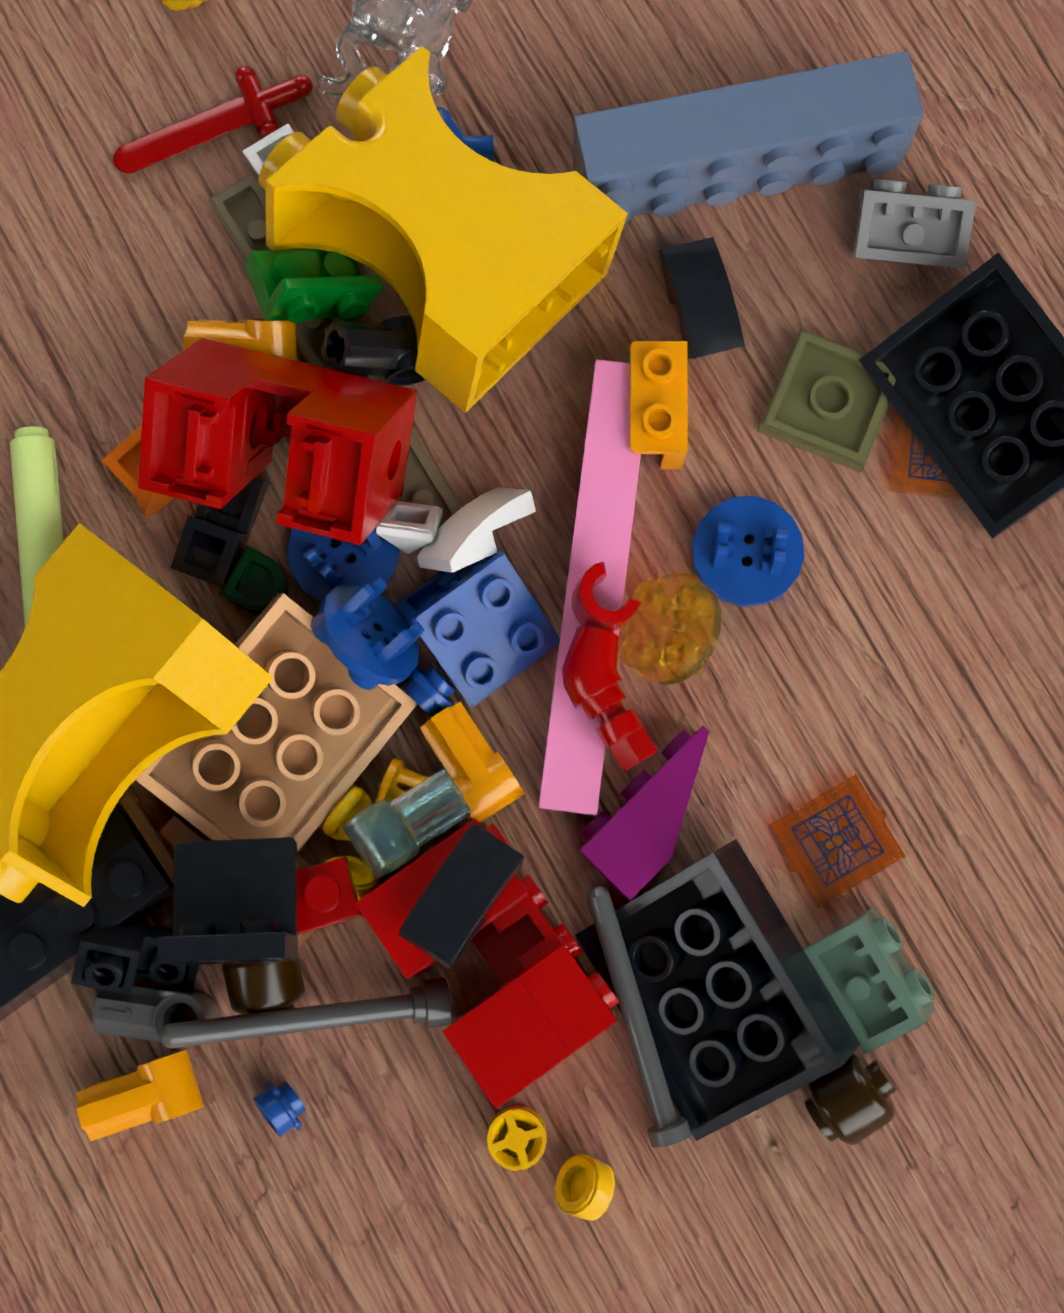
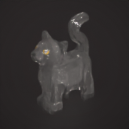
(395, 27)

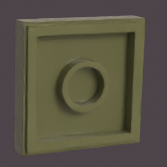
(826, 402)

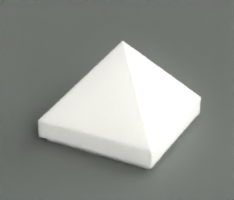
(410, 525)

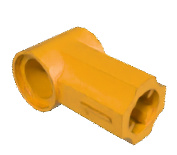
(269, 337)
(470, 762)
(153, 1093)

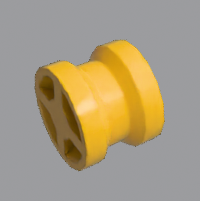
(511, 1151)

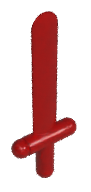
(252, 106)

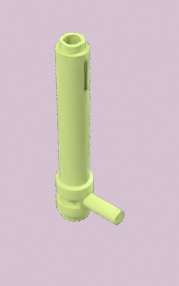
(35, 504)

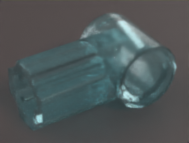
(393, 831)

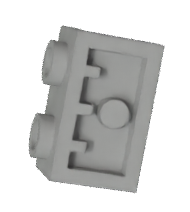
(914, 226)

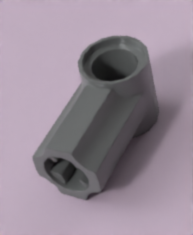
(146, 1011)

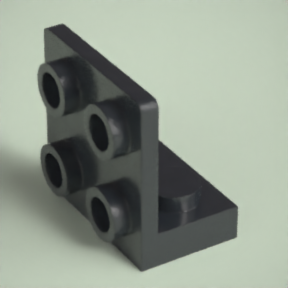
(233, 903)

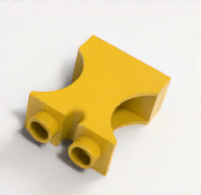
(466, 243)
(92, 699)

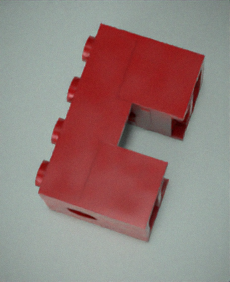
(225, 407)
(545, 997)

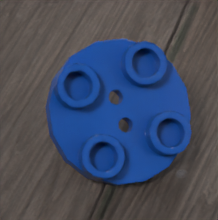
(774, 555)
(322, 567)
(368, 634)

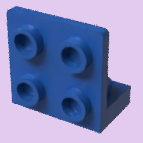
(480, 625)

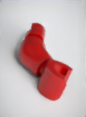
(592, 672)

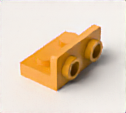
(659, 401)

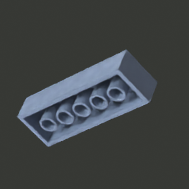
(751, 136)

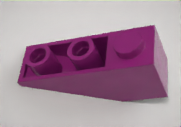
(645, 830)

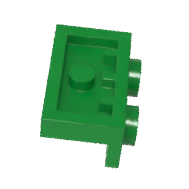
(310, 285)

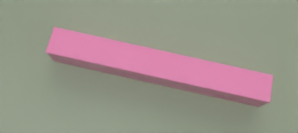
(600, 535)

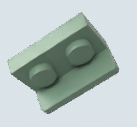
(872, 980)

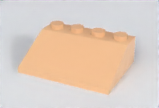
(290, 748)

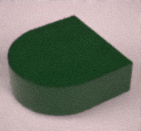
(255, 581)

